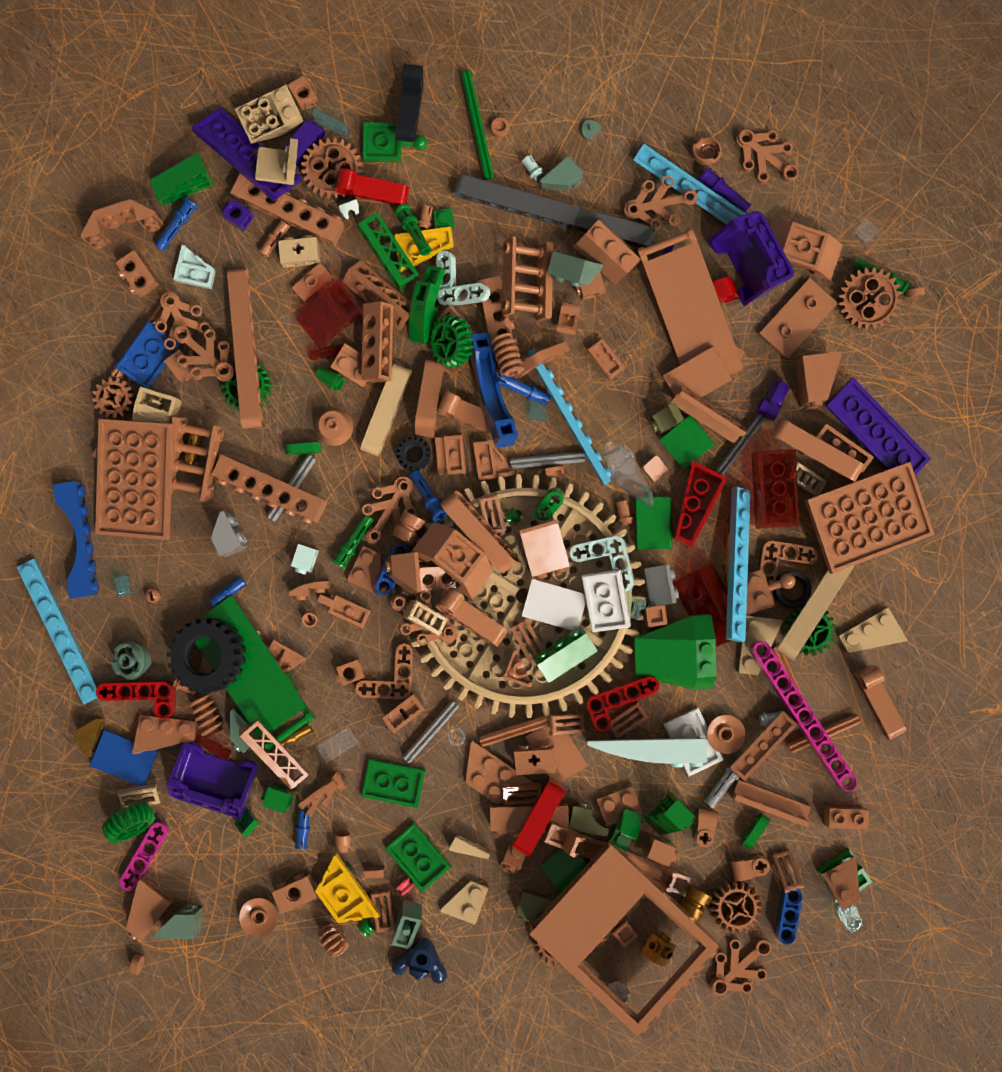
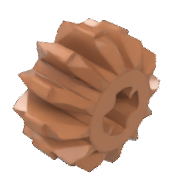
(333, 939)

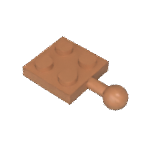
(759, 590)

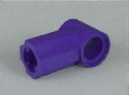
(771, 404)

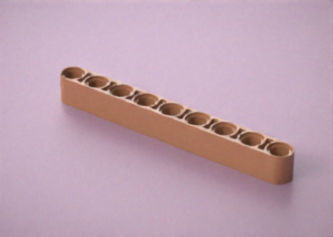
(244, 348)

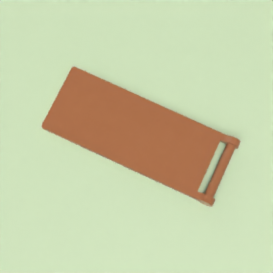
(689, 301)

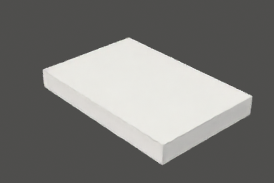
(606, 600)
(554, 605)
(692, 726)

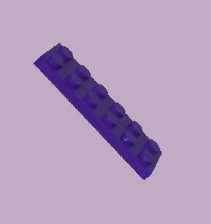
(233, 145)
(875, 428)

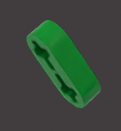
(303, 448)
(552, 506)
(755, 831)

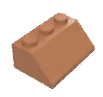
(607, 248)

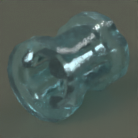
(122, 586)

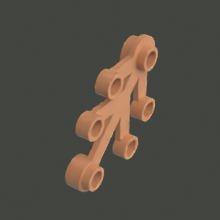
(764, 154)
(657, 203)
(179, 320)
(205, 356)
(390, 506)
(413, 627)
(738, 969)

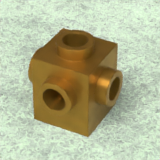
(659, 949)

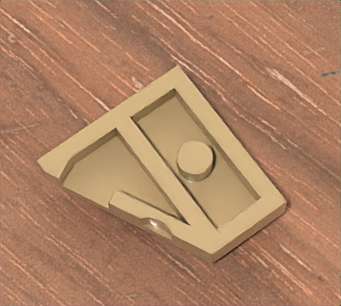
(467, 902)

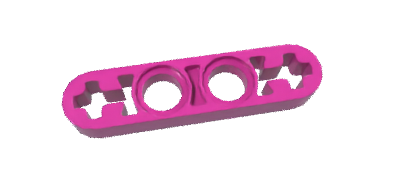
(146, 857)

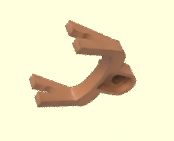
(333, 782)

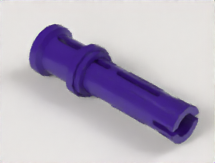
(717, 184)

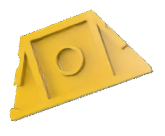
(344, 894)

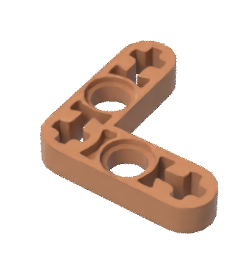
(542, 357)
(779, 554)
(398, 680)

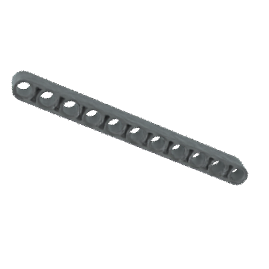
(548, 209)

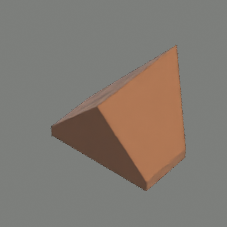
(516, 671)

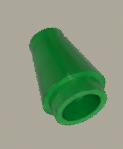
(330, 378)

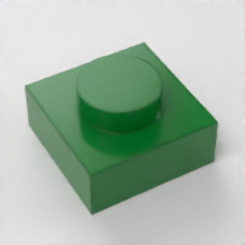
(444, 218)
(246, 823)

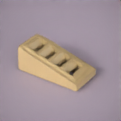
(808, 473)
(413, 605)
(465, 846)

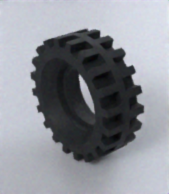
(230, 652)

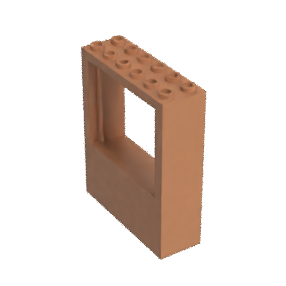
(592, 908)

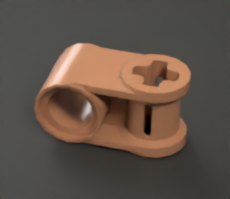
(705, 823)
(746, 867)

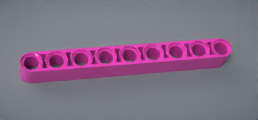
(809, 722)

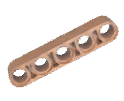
(818, 450)
(479, 531)

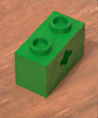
(278, 797)

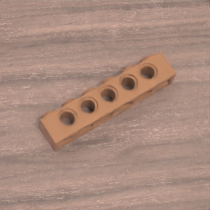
(330, 234)
(226, 467)

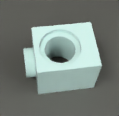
(304, 559)

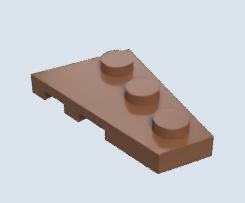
(160, 733)

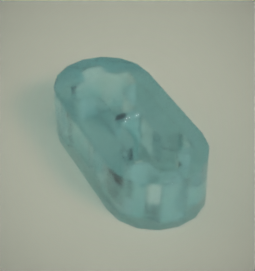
(844, 916)

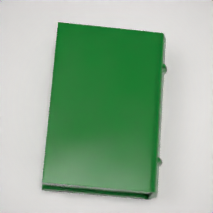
(653, 524)

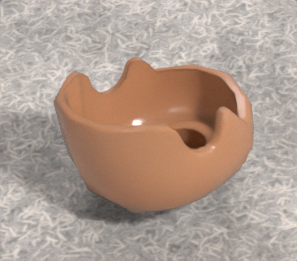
(707, 151)

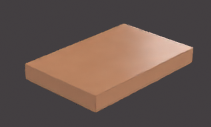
(699, 374)
(567, 754)

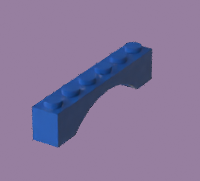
(498, 417)
(81, 580)

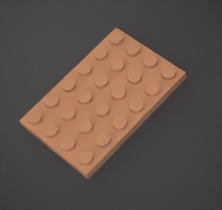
(134, 479)
(869, 517)

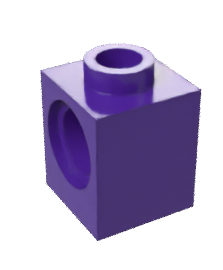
(240, 222)

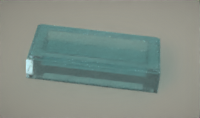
(331, 123)

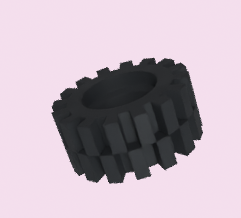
(405, 445)

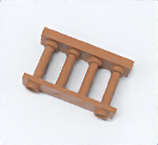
(543, 290)
(216, 436)

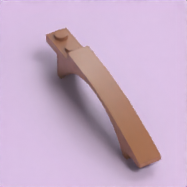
(586, 846)

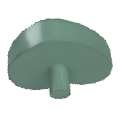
(590, 129)

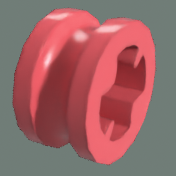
(405, 886)

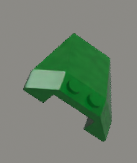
(679, 653)

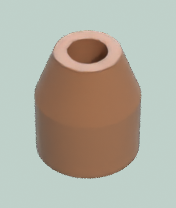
(342, 841)

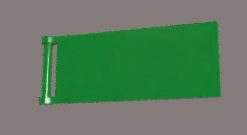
(263, 686)

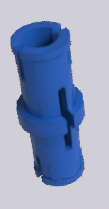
(227, 591)
(302, 829)

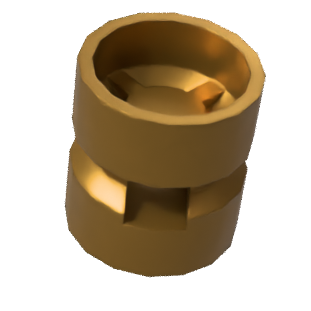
(695, 901)

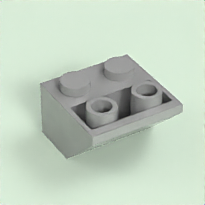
(227, 536)
(660, 585)

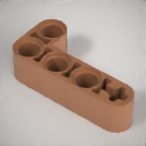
(429, 399)
(464, 412)
(454, 606)
(870, 683)

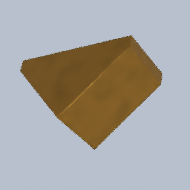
(89, 736)

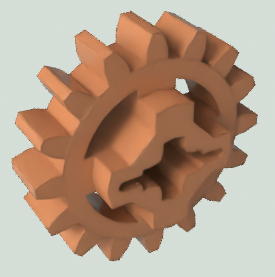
(121, 394)

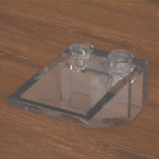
(626, 472)

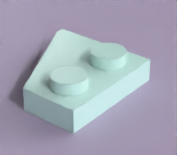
(193, 270)

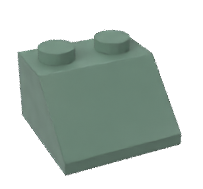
(573, 268)
(184, 924)

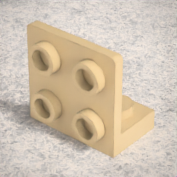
(277, 164)

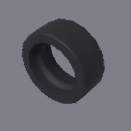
(806, 591)

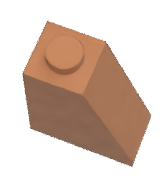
(147, 908)

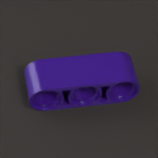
(307, 134)

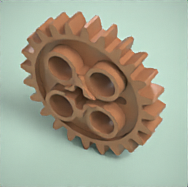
(320, 155)
(859, 284)

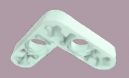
(451, 289)
(607, 551)

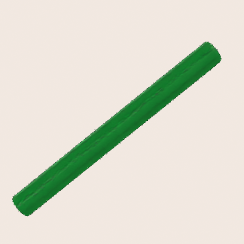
(477, 125)

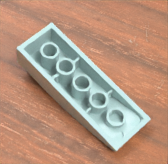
(658, 750)

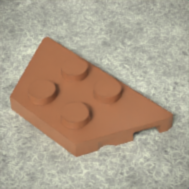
(488, 773)

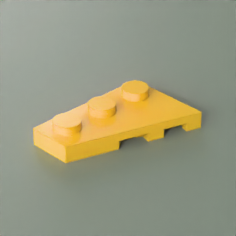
(438, 239)

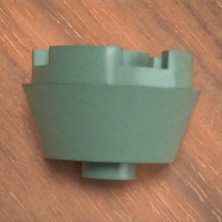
(131, 660)

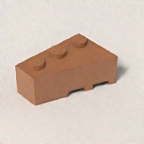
(840, 442)

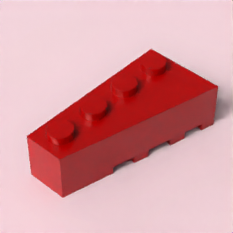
(700, 497)

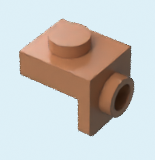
(568, 318)
(512, 860)

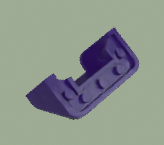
(754, 255)
(211, 781)

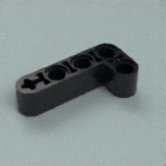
(409, 103)

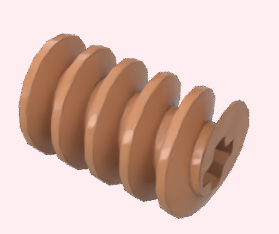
(507, 355)
(206, 716)

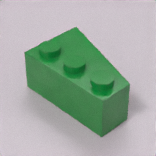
(181, 180)
(669, 816)

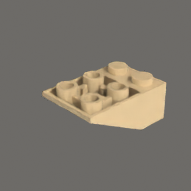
(270, 115)
(155, 407)

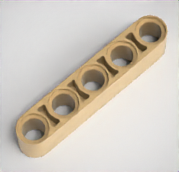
(386, 410)

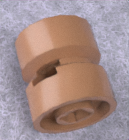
(408, 529)

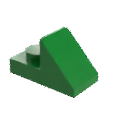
(626, 828)

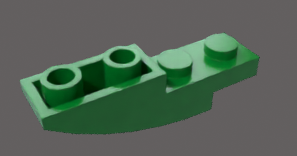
(422, 304)

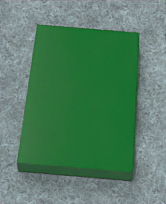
(393, 783)
(418, 857)

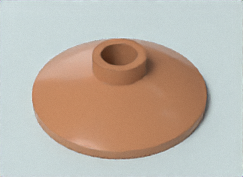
(735, 736)
(254, 926)

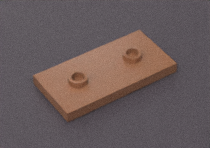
(798, 318)

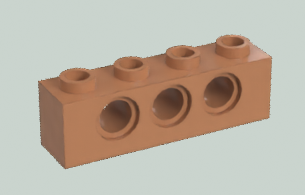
(491, 308)
(377, 342)

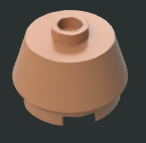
(334, 426)

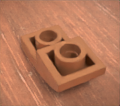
(305, 590)

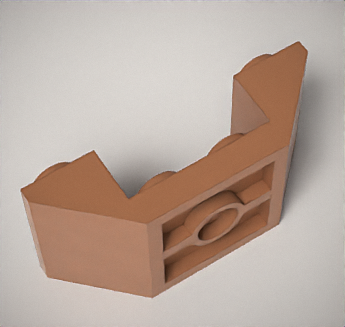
(111, 217)
(808, 247)
(456, 557)

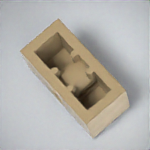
(308, 255)

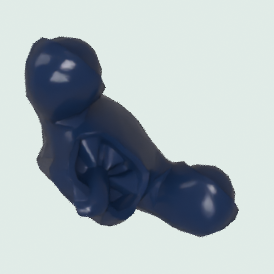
(421, 960)

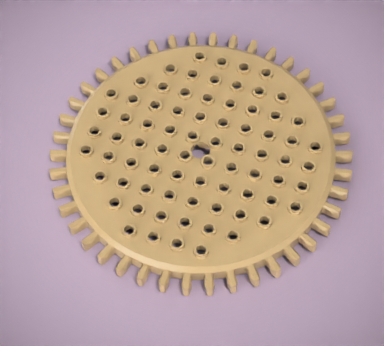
(569, 682)

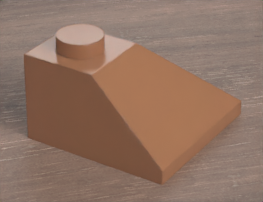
(405, 571)

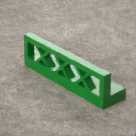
(380, 253)

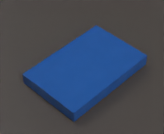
(146, 356)
(116, 758)

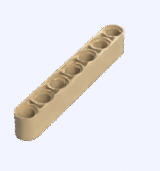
(812, 612)

